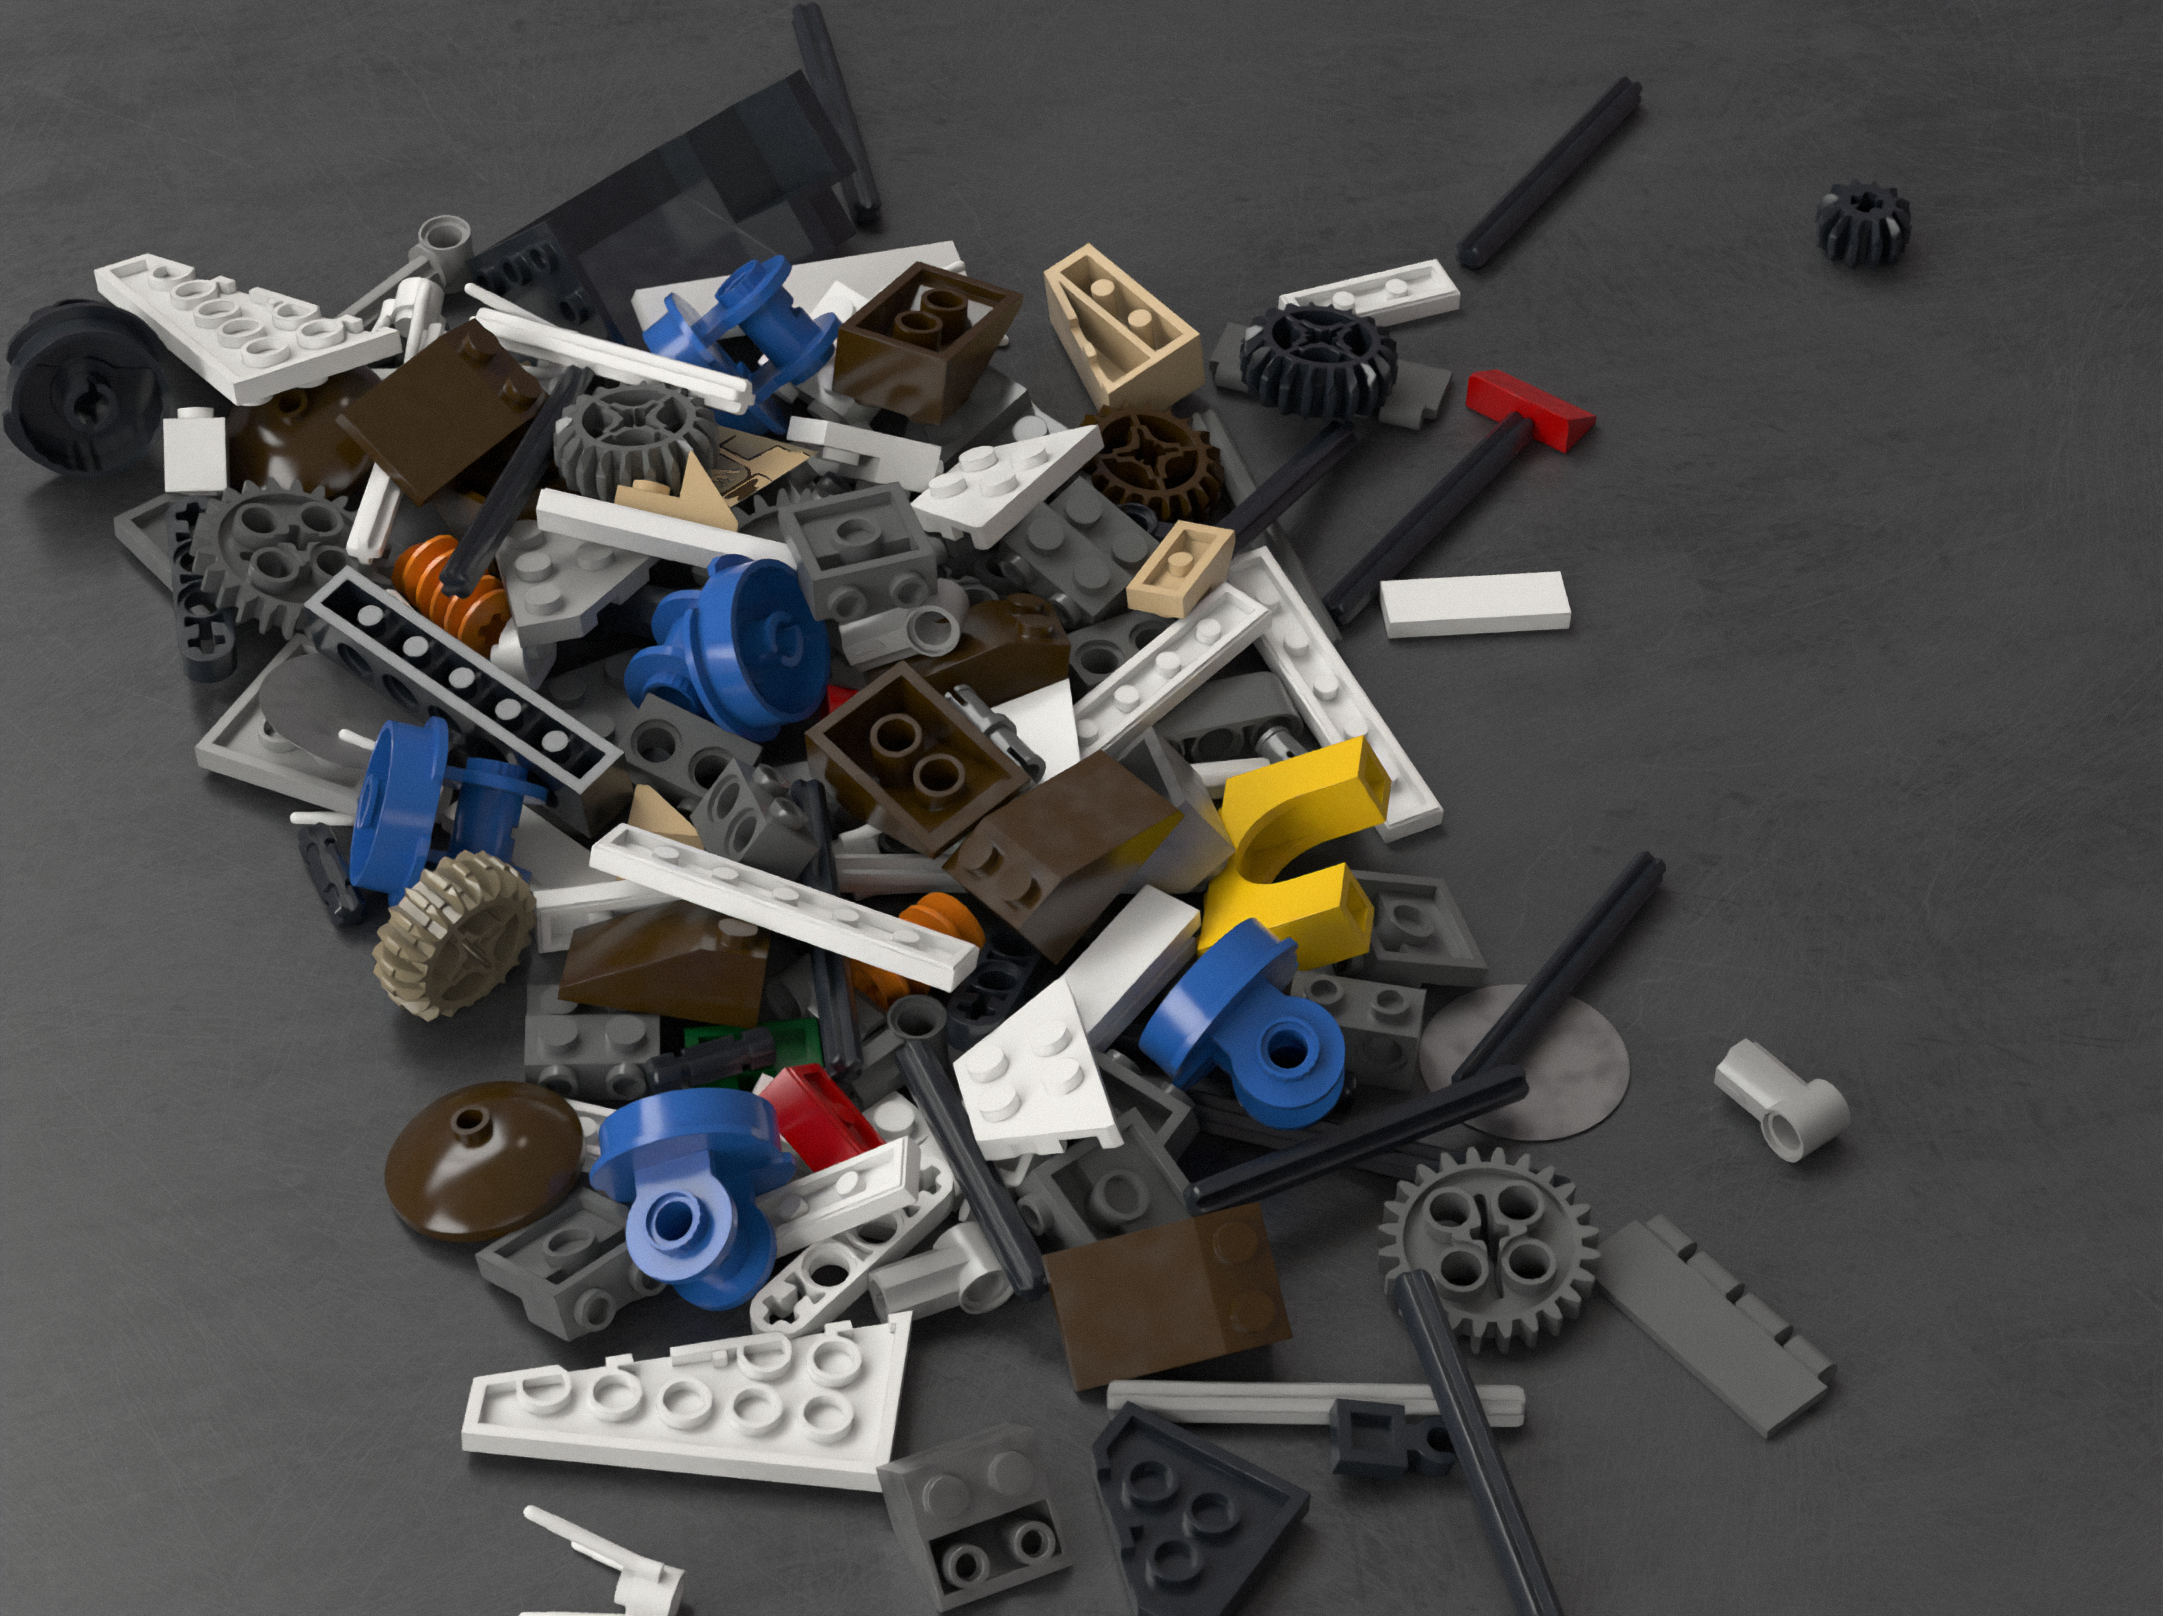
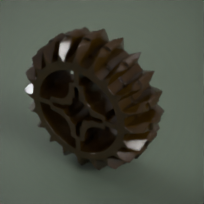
(1155, 463)

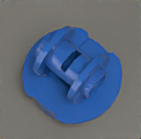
(764, 312)
(737, 650)
(402, 801)
(1237, 1018)
(691, 1183)

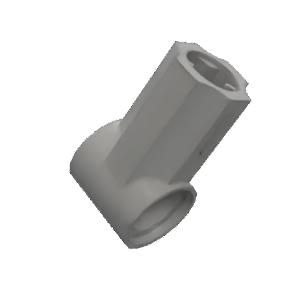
(897, 633)
(1792, 1113)
(953, 1274)

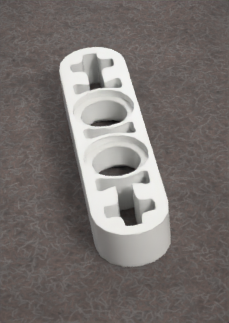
(856, 1256)

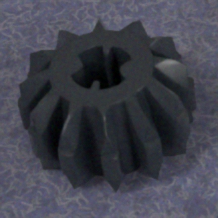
(1863, 224)

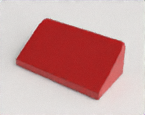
(1554, 419)
(819, 1117)

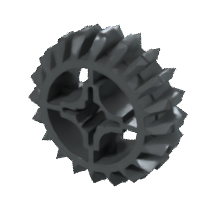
(632, 437)

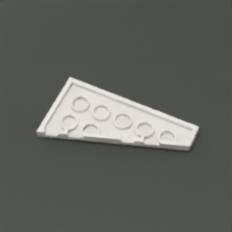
(241, 340)
(726, 1407)

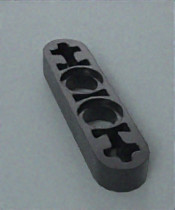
(188, 594)
(998, 969)

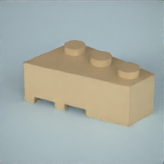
(1121, 334)

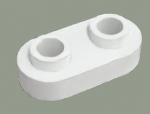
(525, 664)

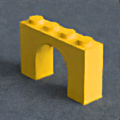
(1275, 818)

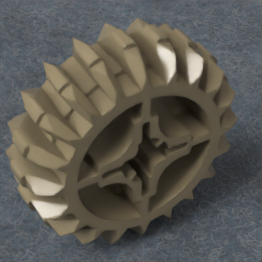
(454, 935)

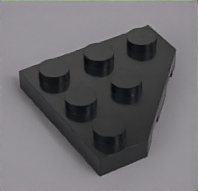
(1188, 1515)

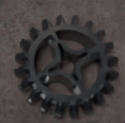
(1318, 362)

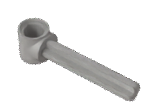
(438, 256)

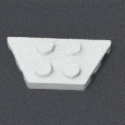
(1002, 484)
(1036, 1082)

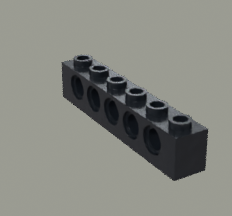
(483, 705)

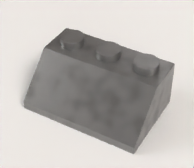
(1199, 843)

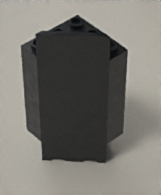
(684, 212)

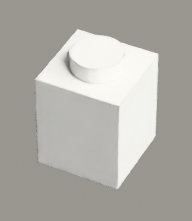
(196, 453)

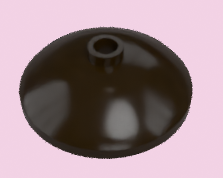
(300, 439)
(485, 1161)

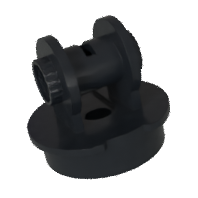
(86, 388)

